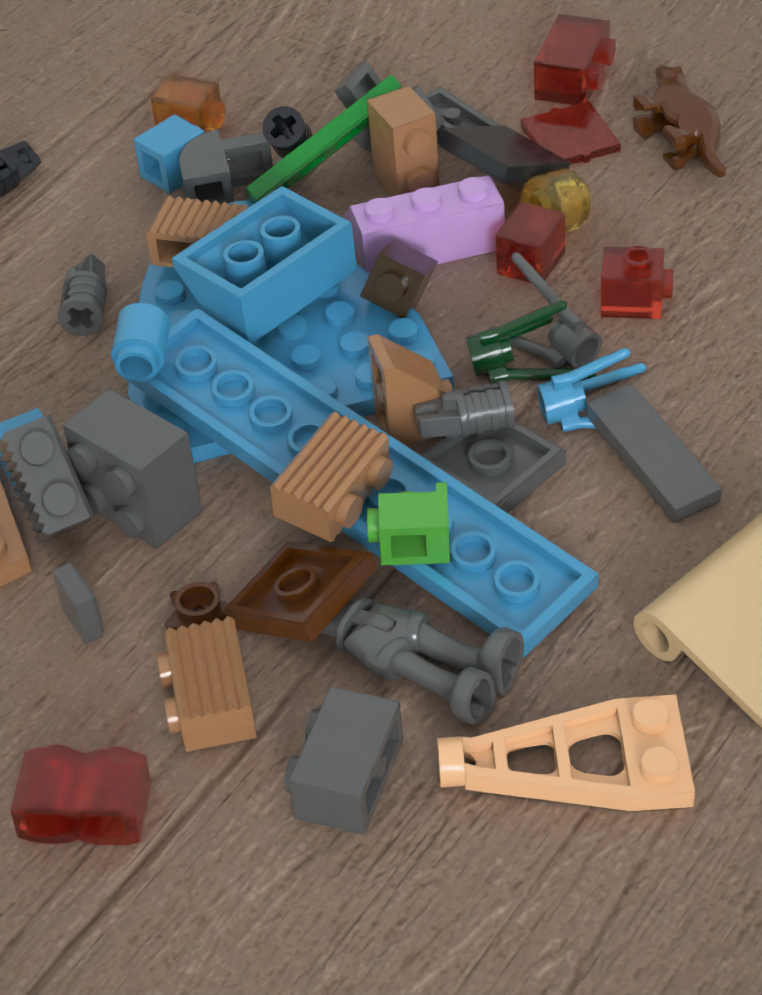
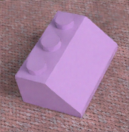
(437, 221)

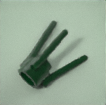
(493, 348)

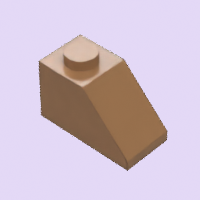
(398, 384)

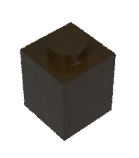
(398, 278)

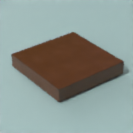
(300, 590)

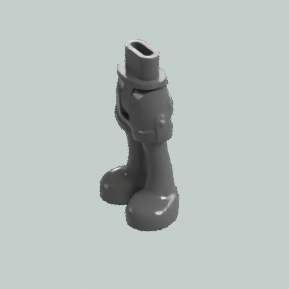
(394, 640)

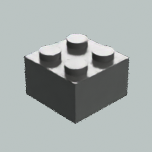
(133, 467)

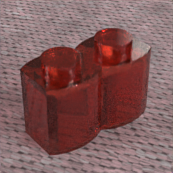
(81, 796)

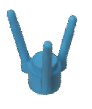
(565, 393)

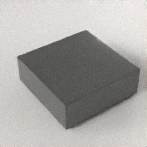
(78, 603)

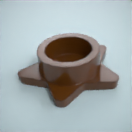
(193, 597)

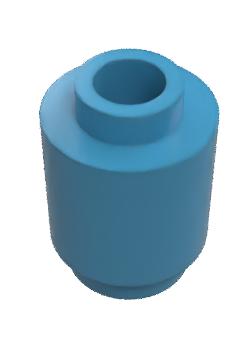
(140, 341)

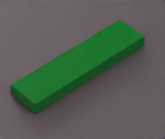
(319, 146)

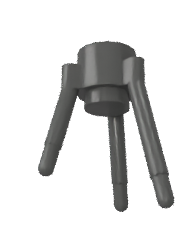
(569, 336)

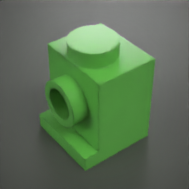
(411, 527)

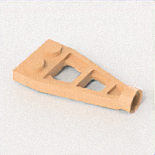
(651, 747)

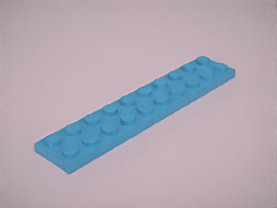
(266, 415)

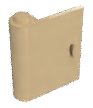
(716, 618)

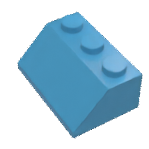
(268, 263)

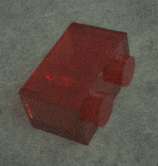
(573, 60)

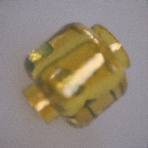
(561, 192)

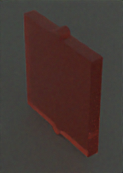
(572, 133)

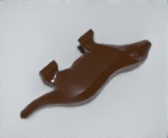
(683, 119)

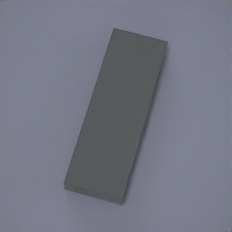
(653, 452)

